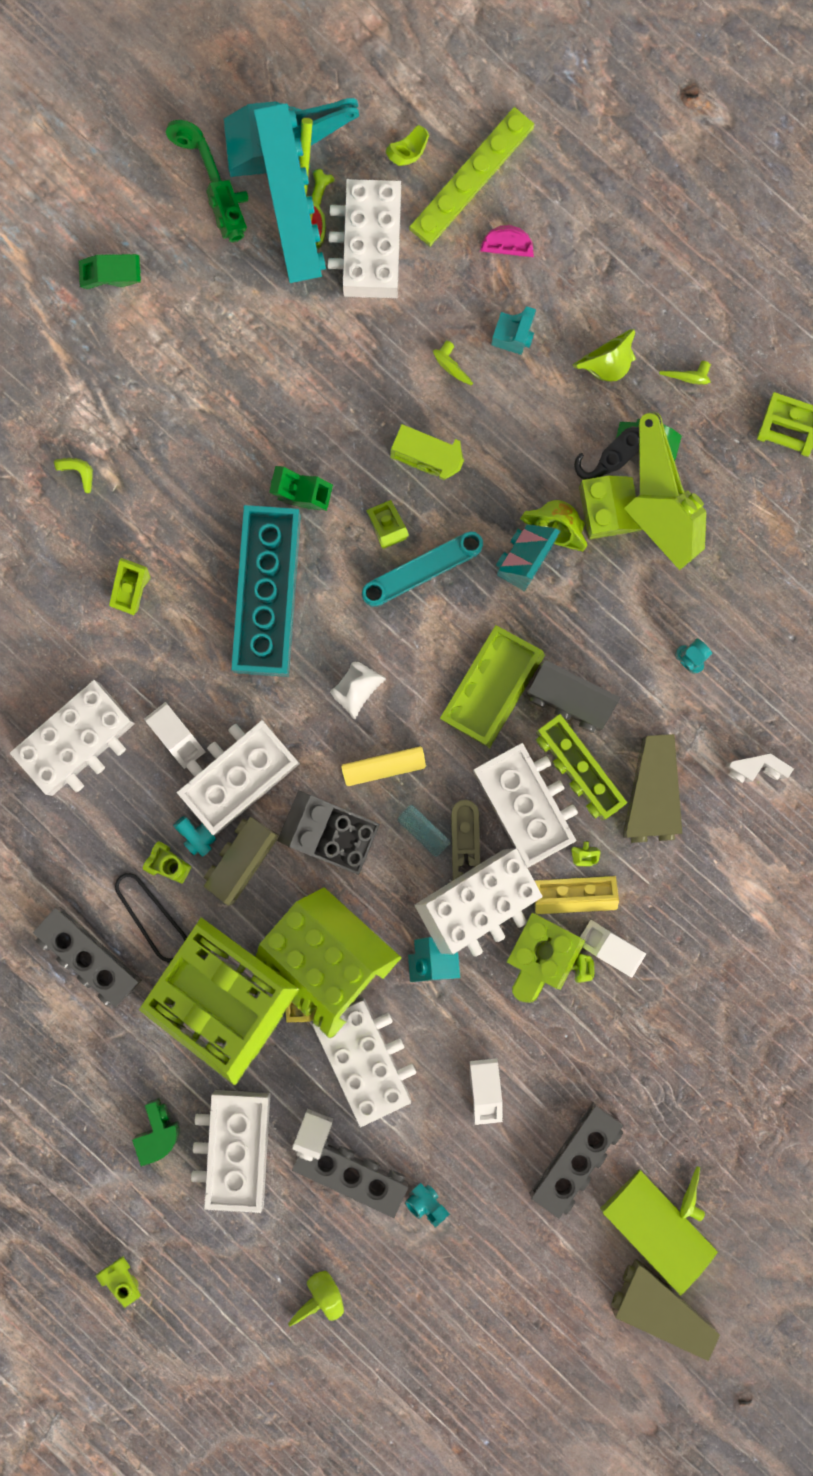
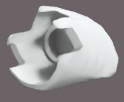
(356, 687)

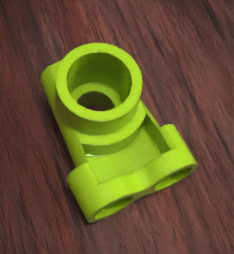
(162, 861)
(118, 1276)

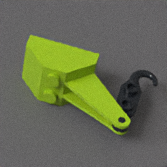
(663, 508)

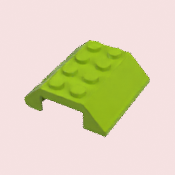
(325, 956)

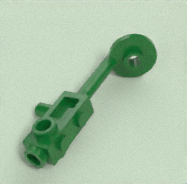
(220, 193)

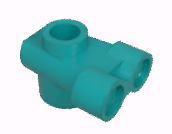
(693, 656)
(197, 839)
(424, 1201)

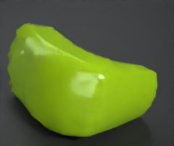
(409, 148)
(77, 464)
(326, 1294)

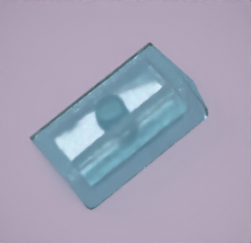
(423, 830)

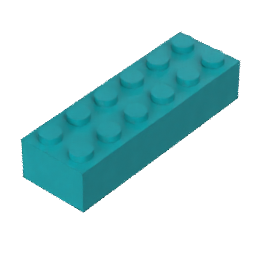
(288, 192)
(266, 591)

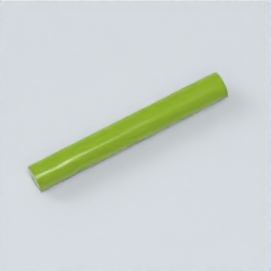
(305, 138)

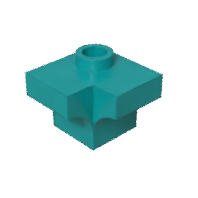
(514, 331)
(430, 964)

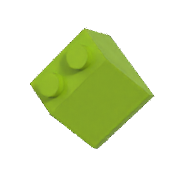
(604, 505)

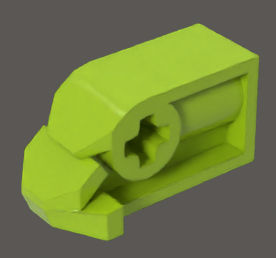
(427, 453)

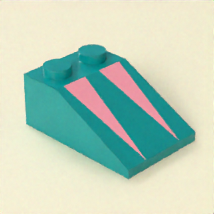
(527, 554)

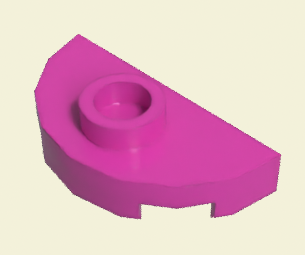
(509, 241)

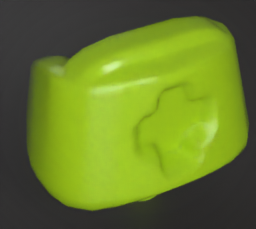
(585, 856)
(583, 968)

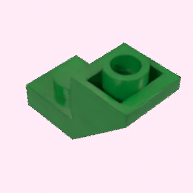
(112, 269)

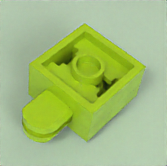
(544, 956)

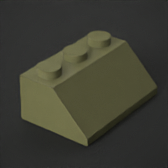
(240, 860)

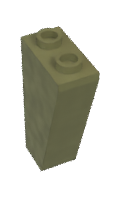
(655, 792)
(662, 1313)

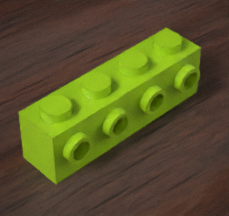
(581, 767)

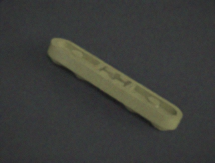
(464, 835)

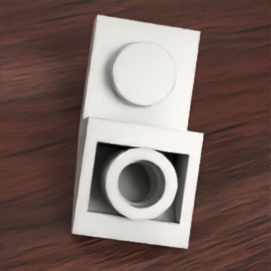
(174, 735)
(748, 768)
(612, 948)
(486, 1091)
(312, 1135)

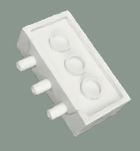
(369, 238)
(73, 740)
(236, 776)
(526, 804)
(479, 903)
(366, 1064)
(235, 1151)

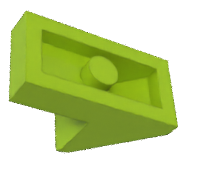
(387, 524)
(128, 586)

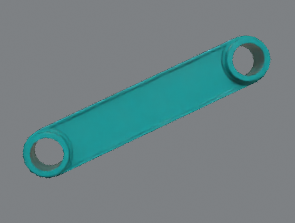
(422, 569)

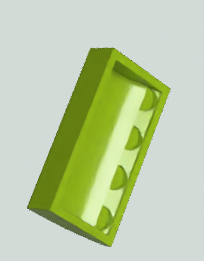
(492, 686)
(659, 1232)

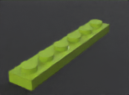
(472, 176)

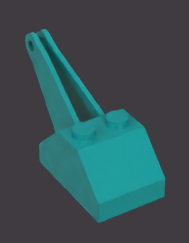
(243, 139)

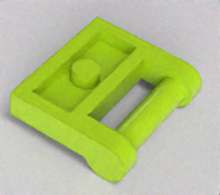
(791, 415)

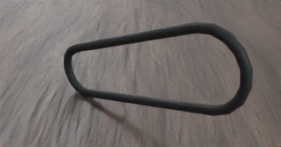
(136, 919)

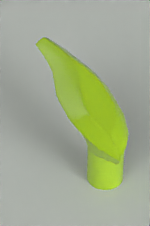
(450, 365)
(694, 377)
(688, 1204)
(307, 1309)

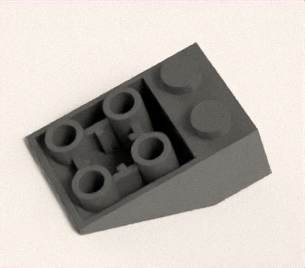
(328, 832)

